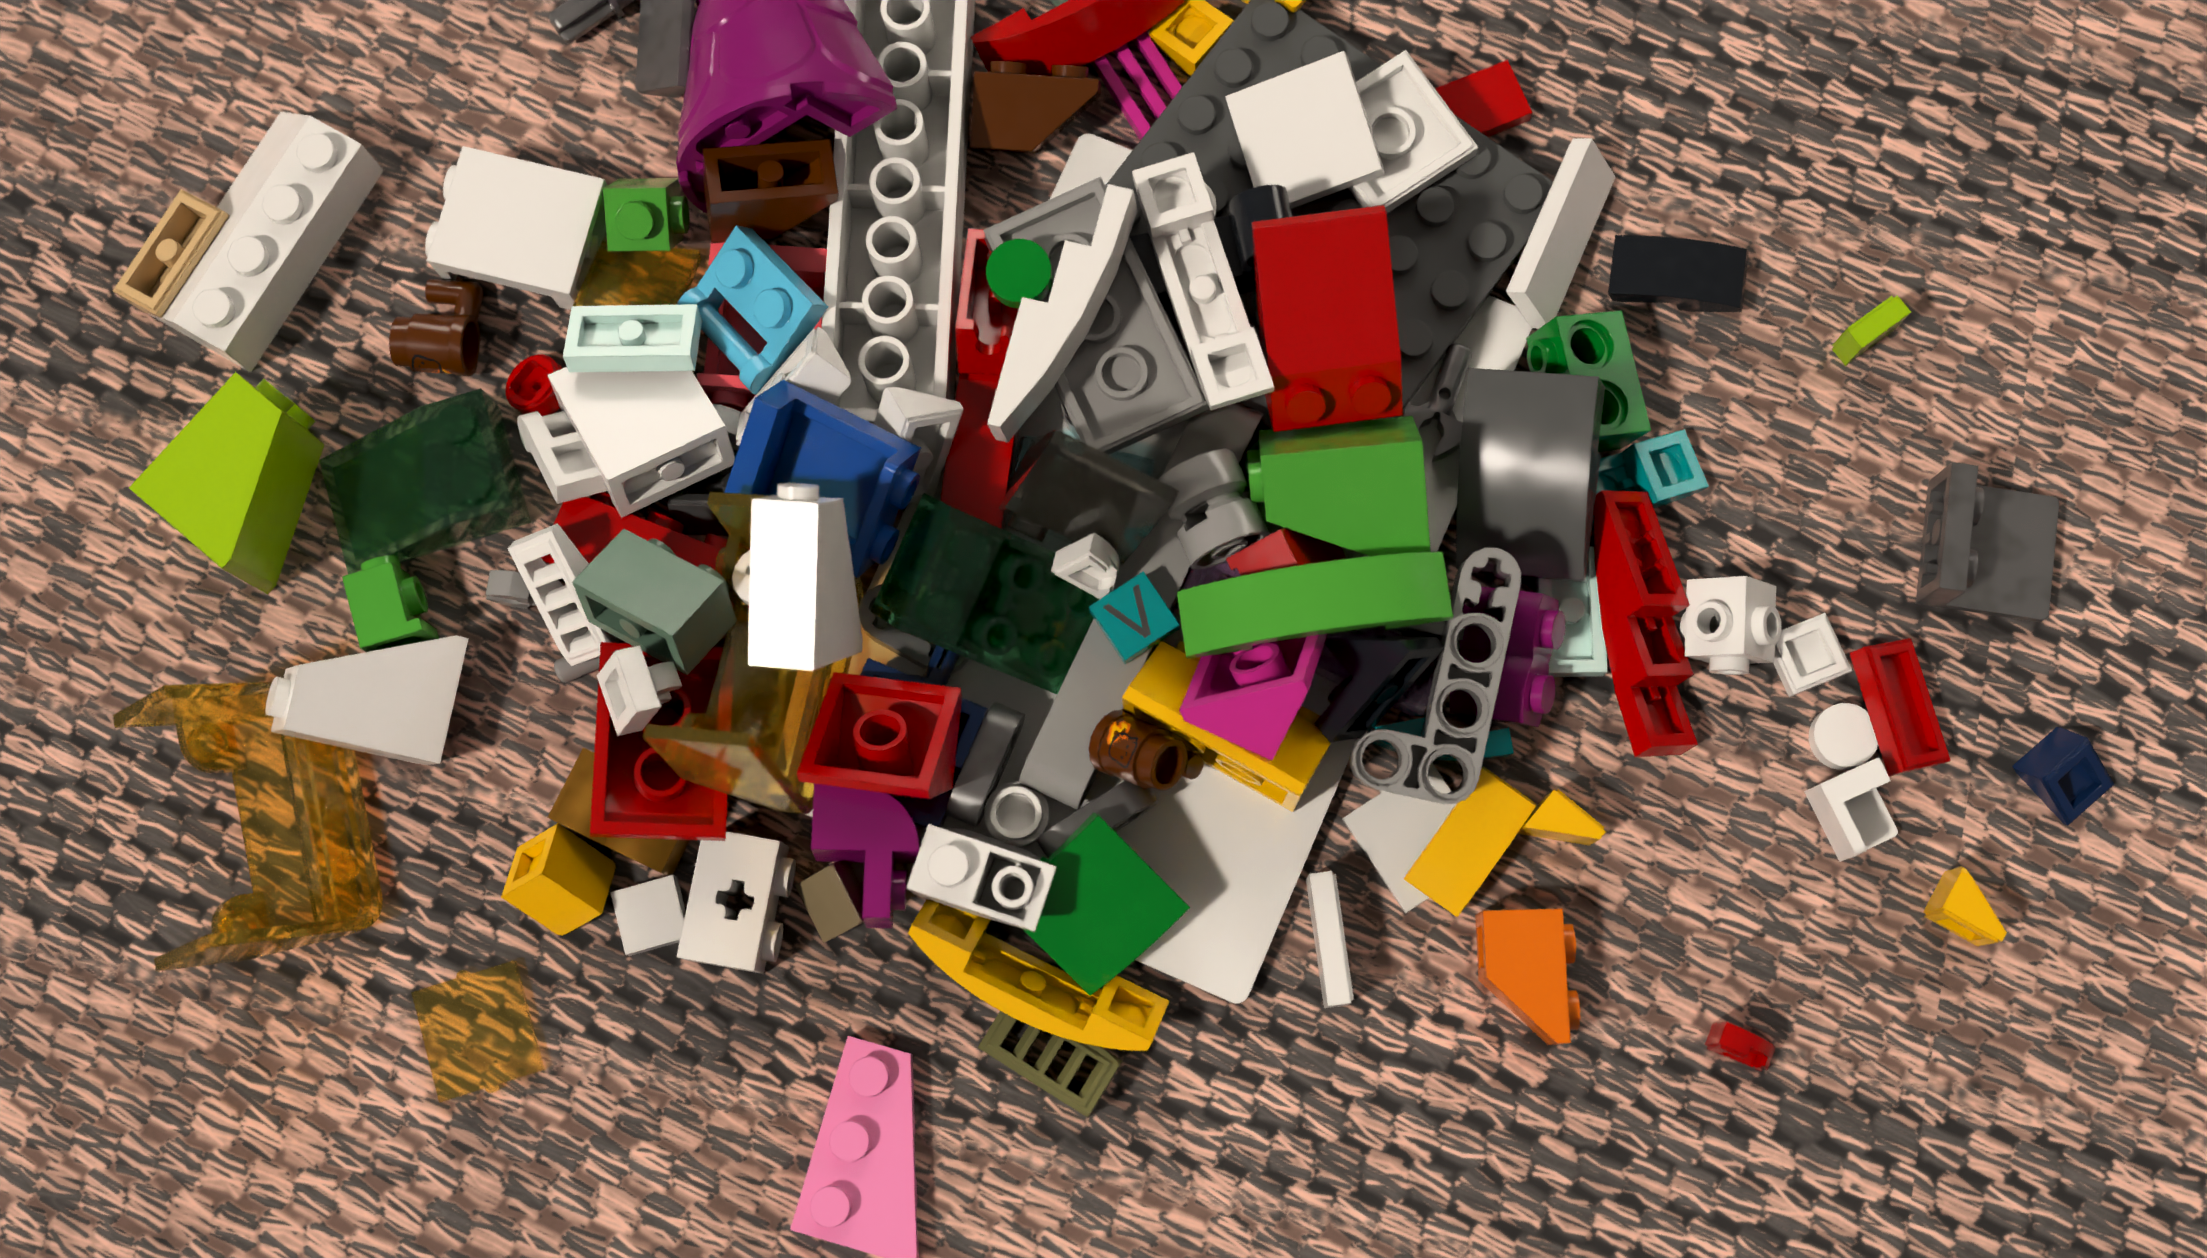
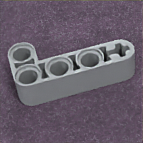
(1452, 674)

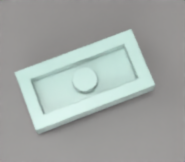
(632, 338)
(1583, 644)

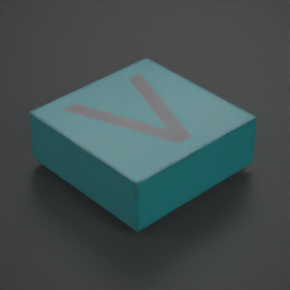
(1134, 617)

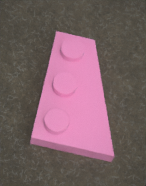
(863, 1161)

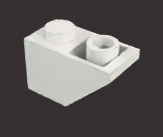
(981, 878)

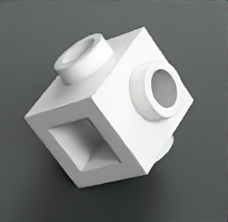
(1730, 623)

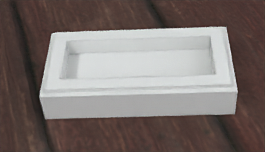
(1329, 939)

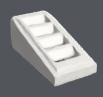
(557, 603)

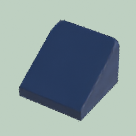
(2064, 773)

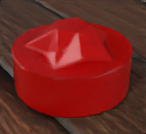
(530, 388)

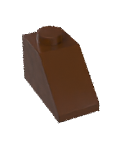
(767, 186)

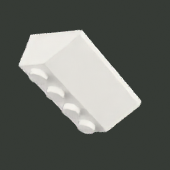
(280, 229)

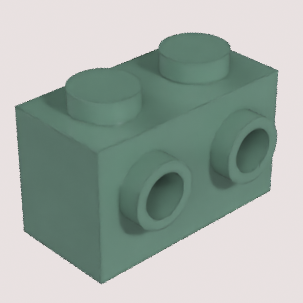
(656, 600)

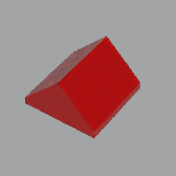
(884, 737)

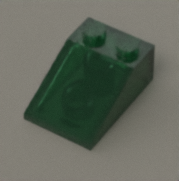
(425, 482)

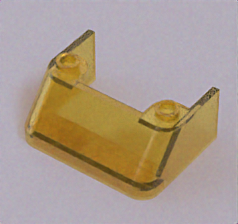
(756, 714)
(297, 818)

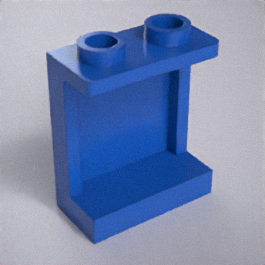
(814, 442)

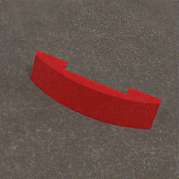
(1069, 33)

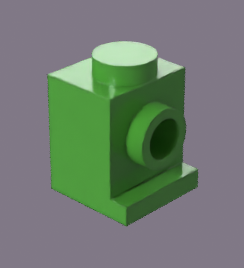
(387, 605)

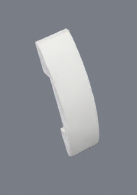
(1201, 282)

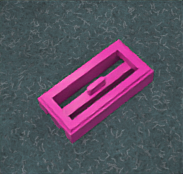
(1119, 92)

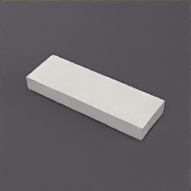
(1561, 233)

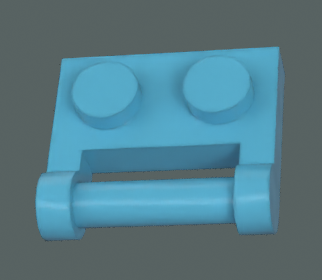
(765, 295)

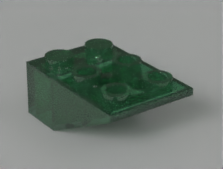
(984, 595)

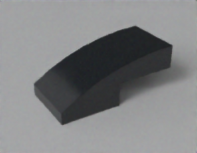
(1678, 271)

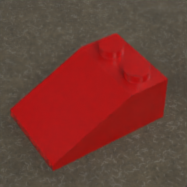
(1328, 318)
(635, 787)

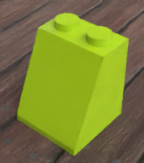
(237, 479)

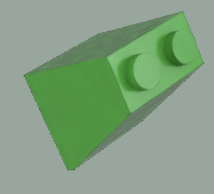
(1346, 484)

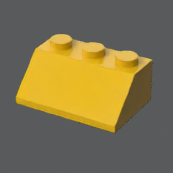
(1157, 698)

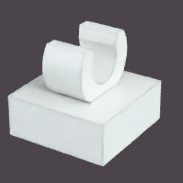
(635, 690)

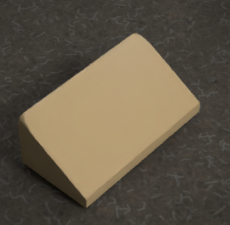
(170, 254)

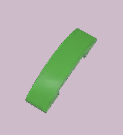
(1314, 601)

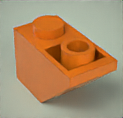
(1524, 966)

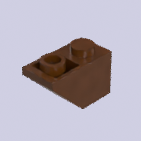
(1027, 110)

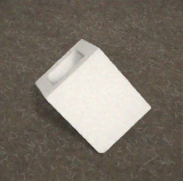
(1853, 810)

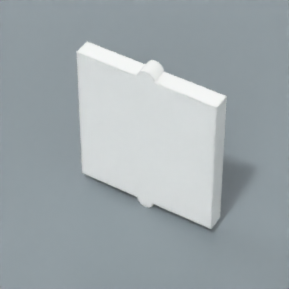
(1395, 832)

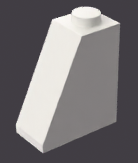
(801, 581)
(374, 701)

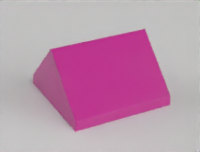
(1253, 692)

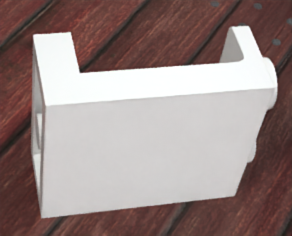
(518, 225)
(644, 431)

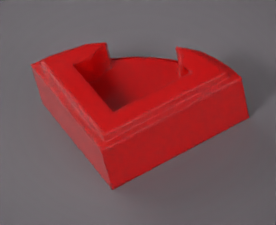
(1740, 1045)

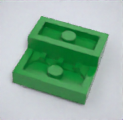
(1102, 906)

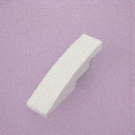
(1052, 332)

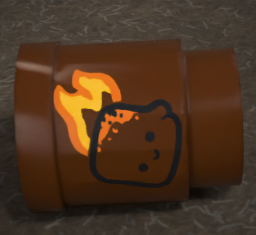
(441, 341)
(1141, 752)

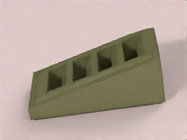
(1094, 1086)

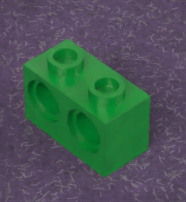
(1603, 352)

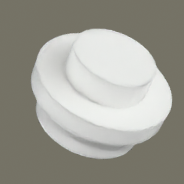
(1016, 814)

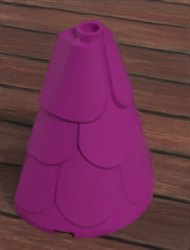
(766, 68)

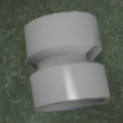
(1212, 508)

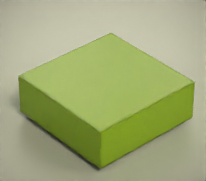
(1870, 329)

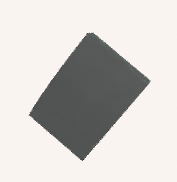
(1529, 469)

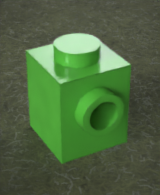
(645, 214)

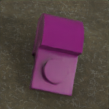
(871, 830)

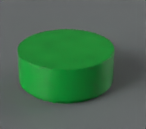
(1018, 271)

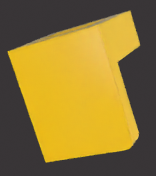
(559, 880)

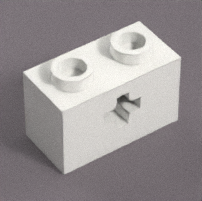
(721, 870)

